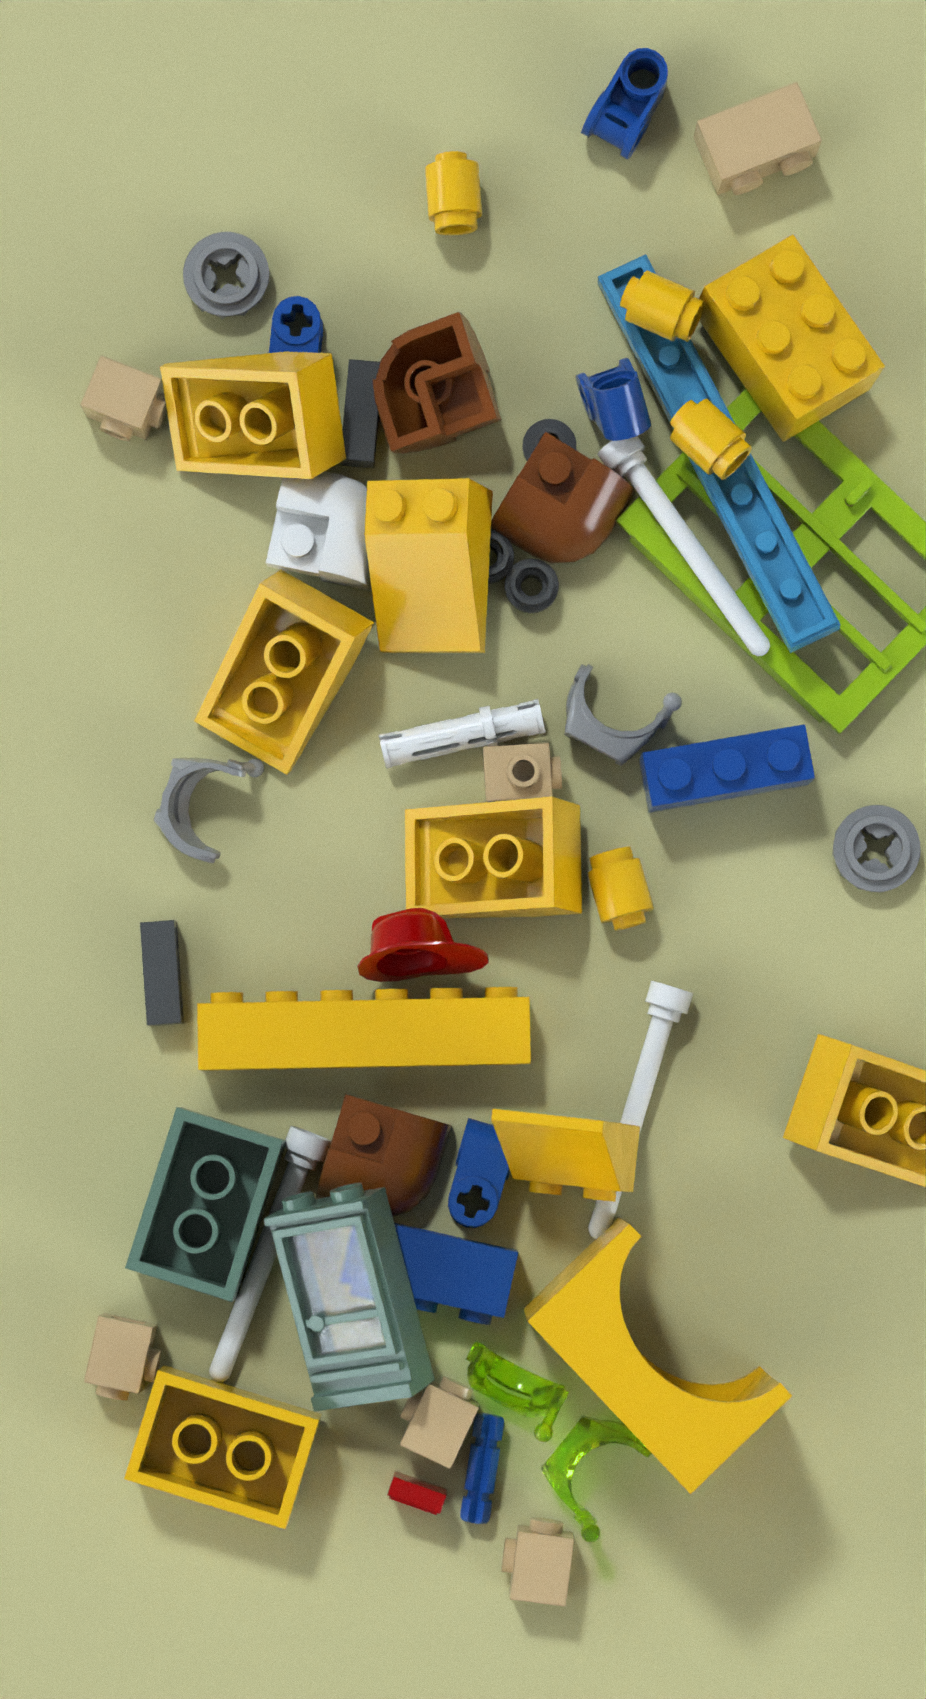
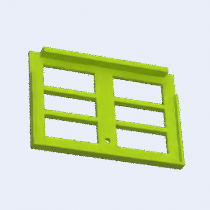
(815, 536)

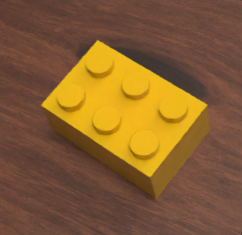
(788, 338)
(223, 1446)

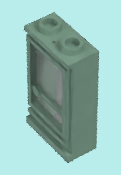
(350, 1297)

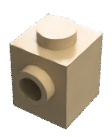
(124, 400)
(520, 772)
(122, 1356)
(439, 1420)
(539, 1562)

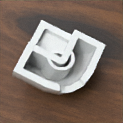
(322, 530)

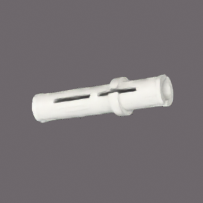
(462, 733)

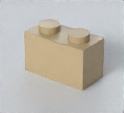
(758, 140)

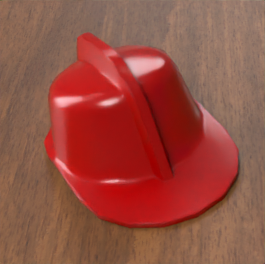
(414, 946)

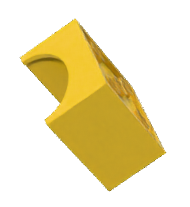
(679, 1421)

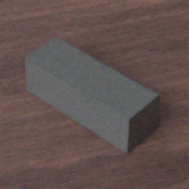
(360, 415)
(161, 973)

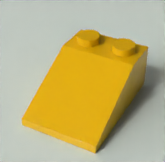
(255, 414)
(429, 563)
(283, 670)
(495, 859)
(862, 1110)
(568, 1152)

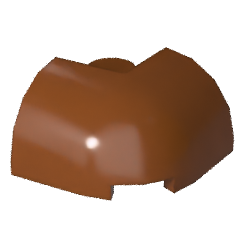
(434, 386)
(561, 504)
(384, 1150)

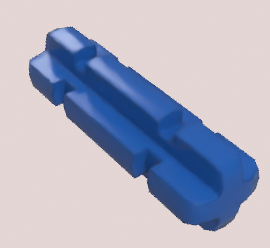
(482, 1468)

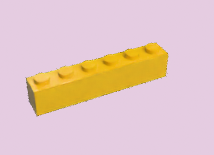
(363, 1032)

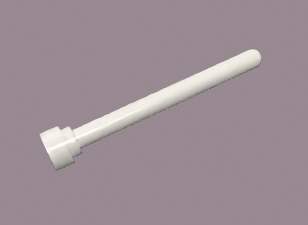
(628, 461)
(666, 1007)
(303, 1153)

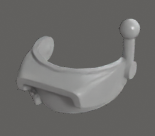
(606, 740)
(173, 813)

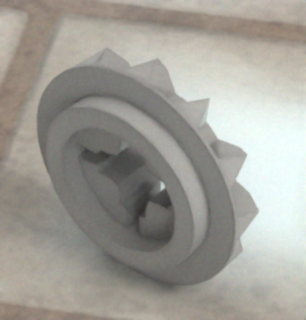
(223, 250)
(877, 822)

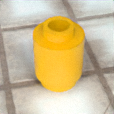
(453, 193)
(662, 306)
(709, 438)
(619, 888)

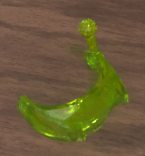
(545, 1394)
(583, 1437)

